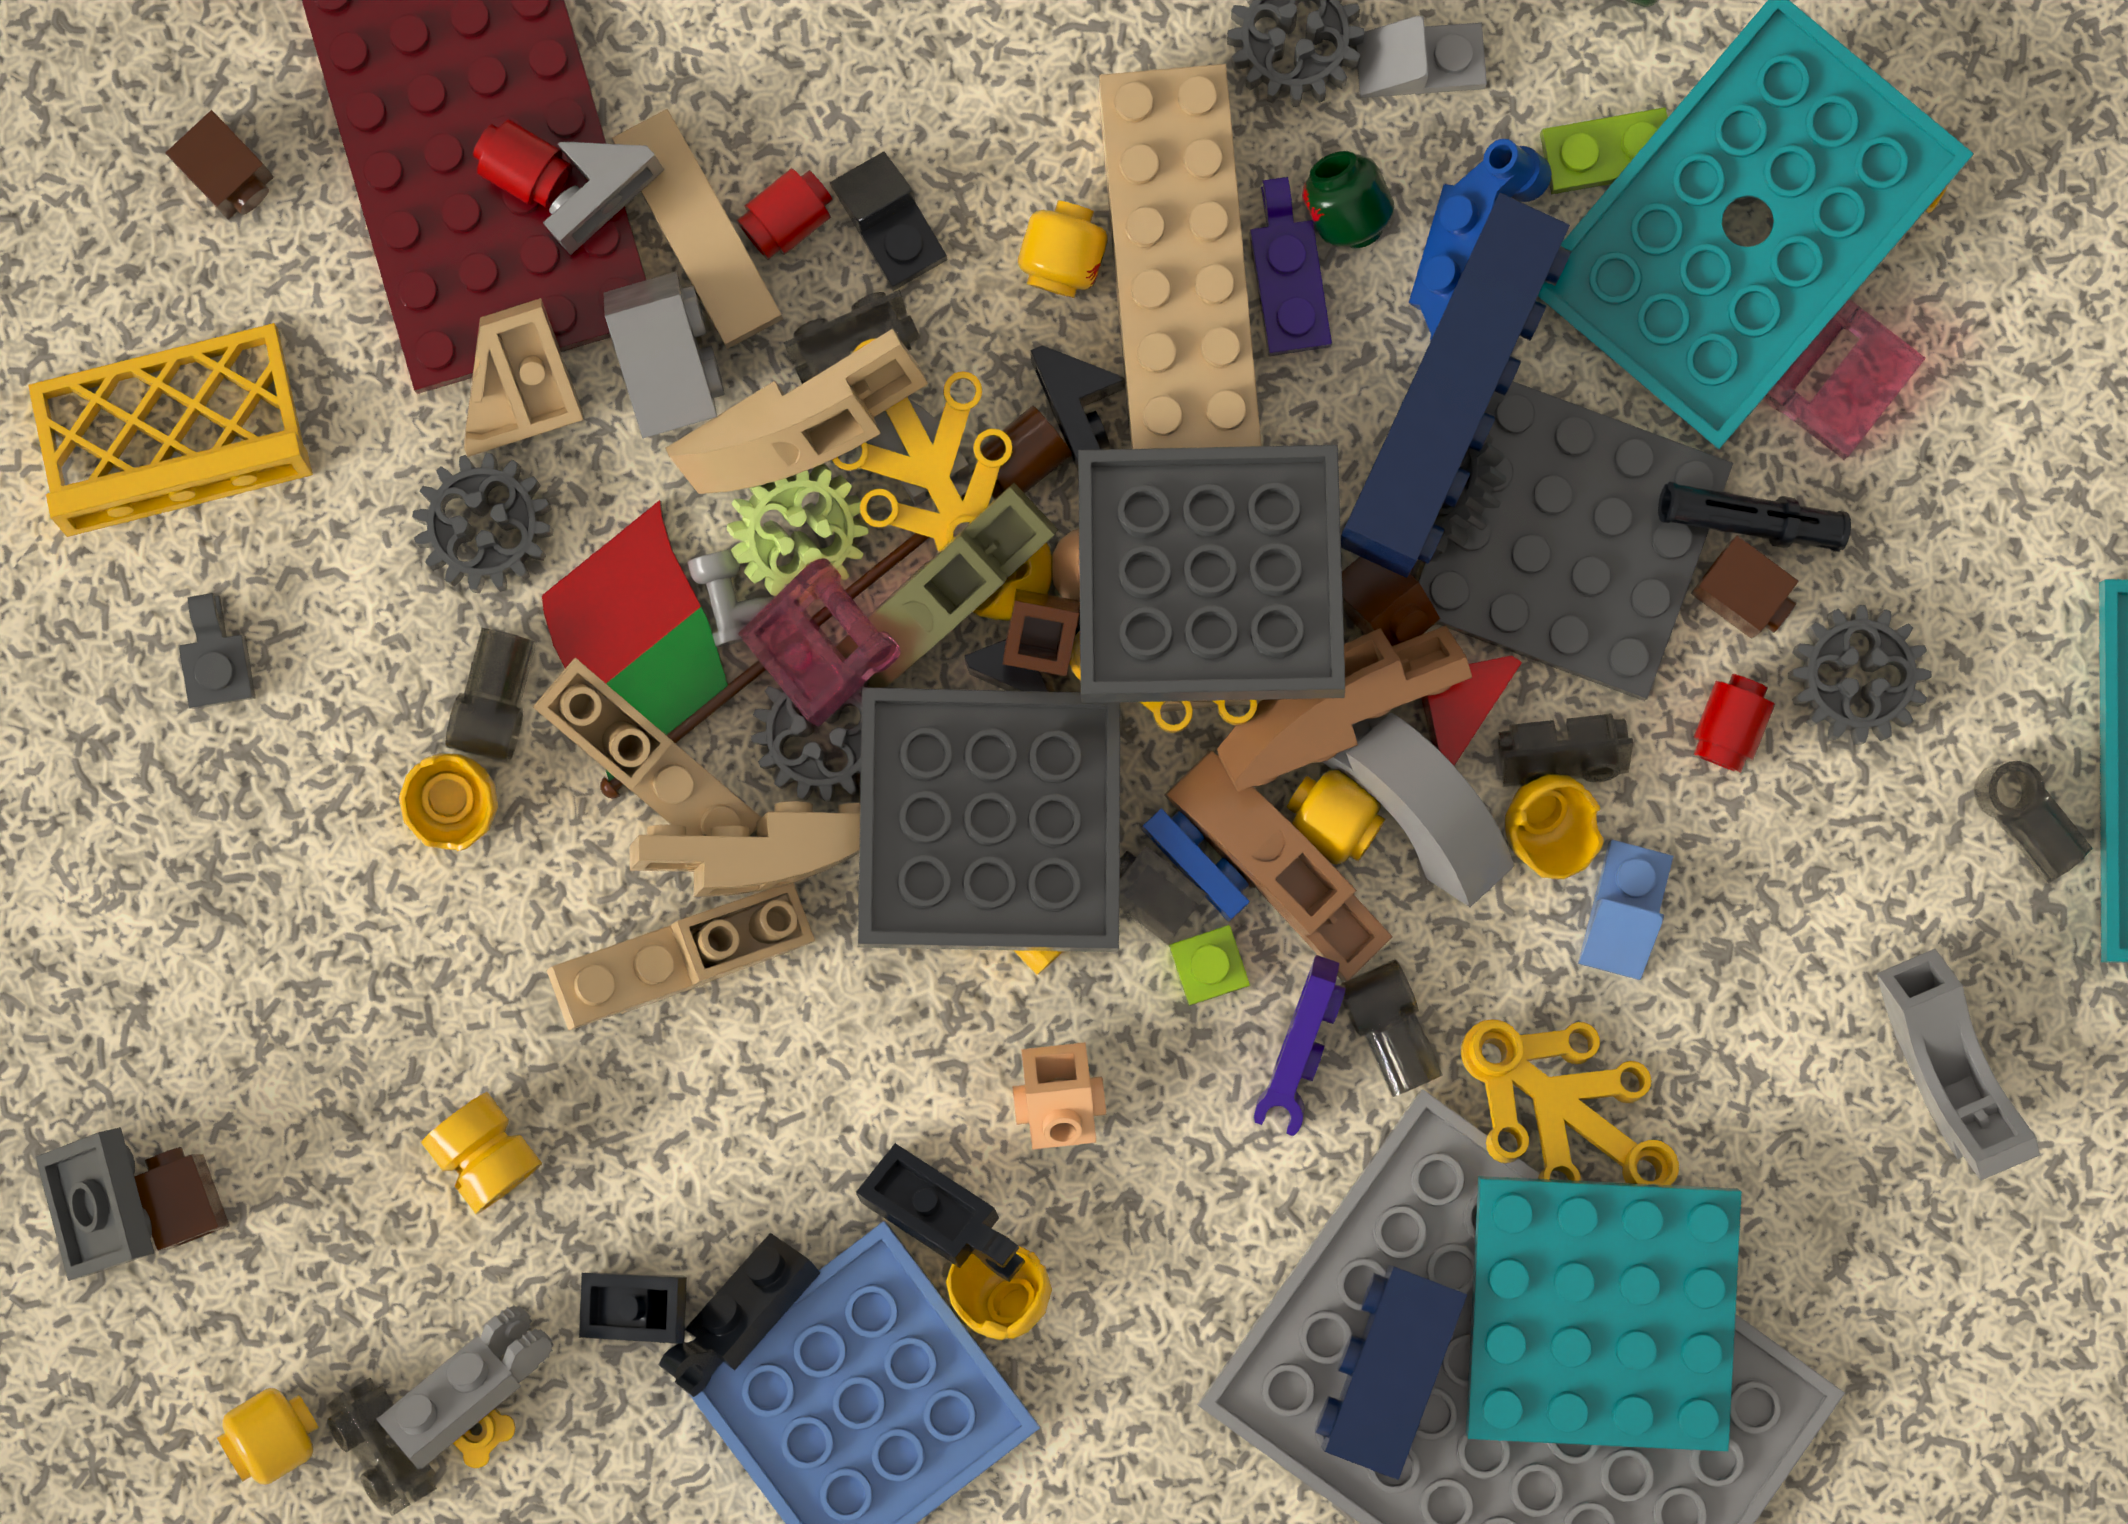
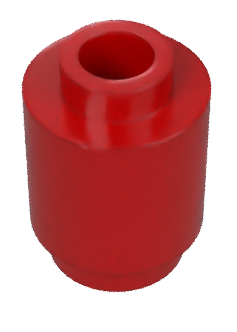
(522, 163)
(785, 213)
(1733, 723)

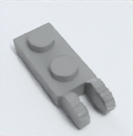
(466, 1386)

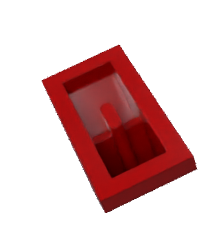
(1459, 711)

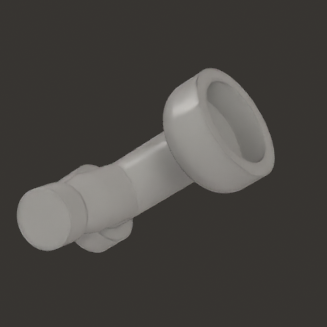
(730, 616)

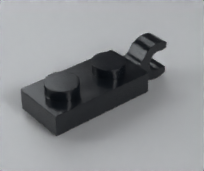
(938, 1212)
(740, 1313)

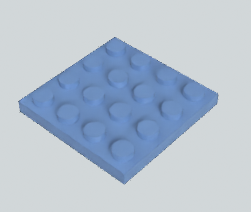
(866, 1397)

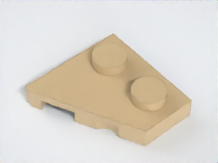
(518, 380)

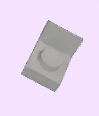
(1421, 59)
(614, 179)

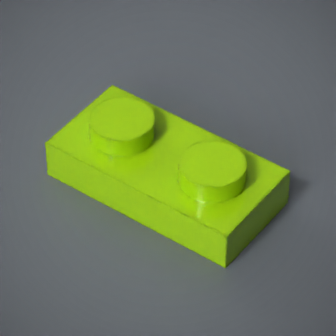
(1598, 149)

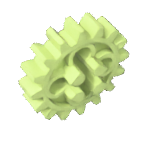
(764, 543)

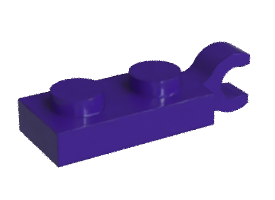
(1288, 276)
(1299, 1053)

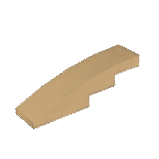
(702, 234)

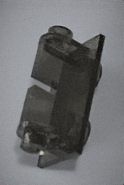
(828, 342)
(1595, 750)
(386, 1468)

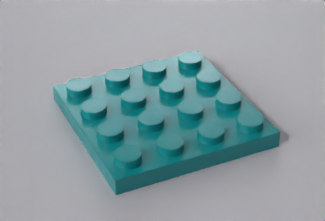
(1603, 1313)

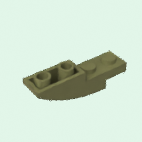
(957, 579)

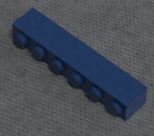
(1454, 385)

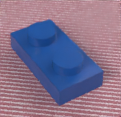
(1180, 843)

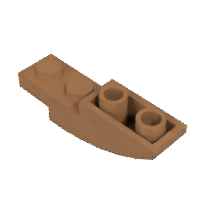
(1377, 679)
(1280, 865)

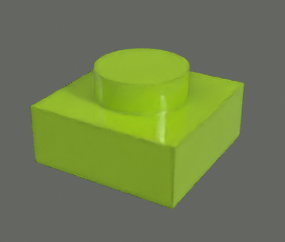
(1209, 965)

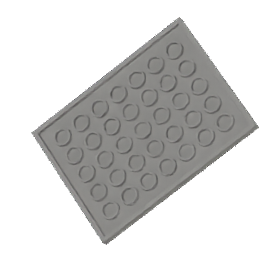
(1419, 1214)

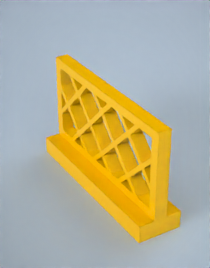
(177, 481)

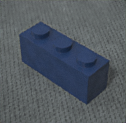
(1390, 1370)

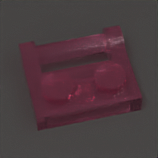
(1856, 389)
(801, 653)

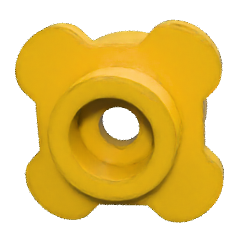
(477, 1448)

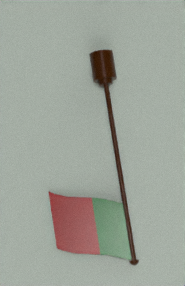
(646, 633)

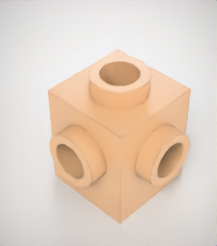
(1059, 1108)

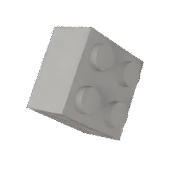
(659, 353)

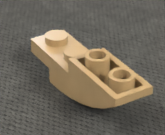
(792, 432)
(640, 754)
(787, 849)
(680, 956)

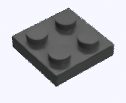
(95, 1204)

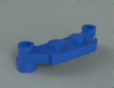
(1462, 215)

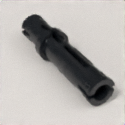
(1777, 520)

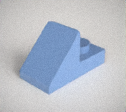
(1626, 910)

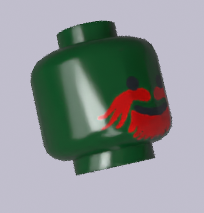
(1348, 199)

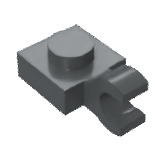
(216, 665)

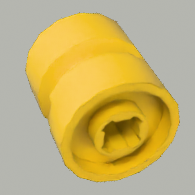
(481, 1152)

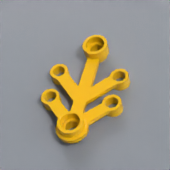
(931, 467)
(1558, 1100)

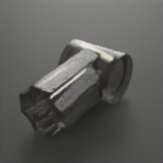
(490, 706)
(2035, 823)
(1385, 1015)

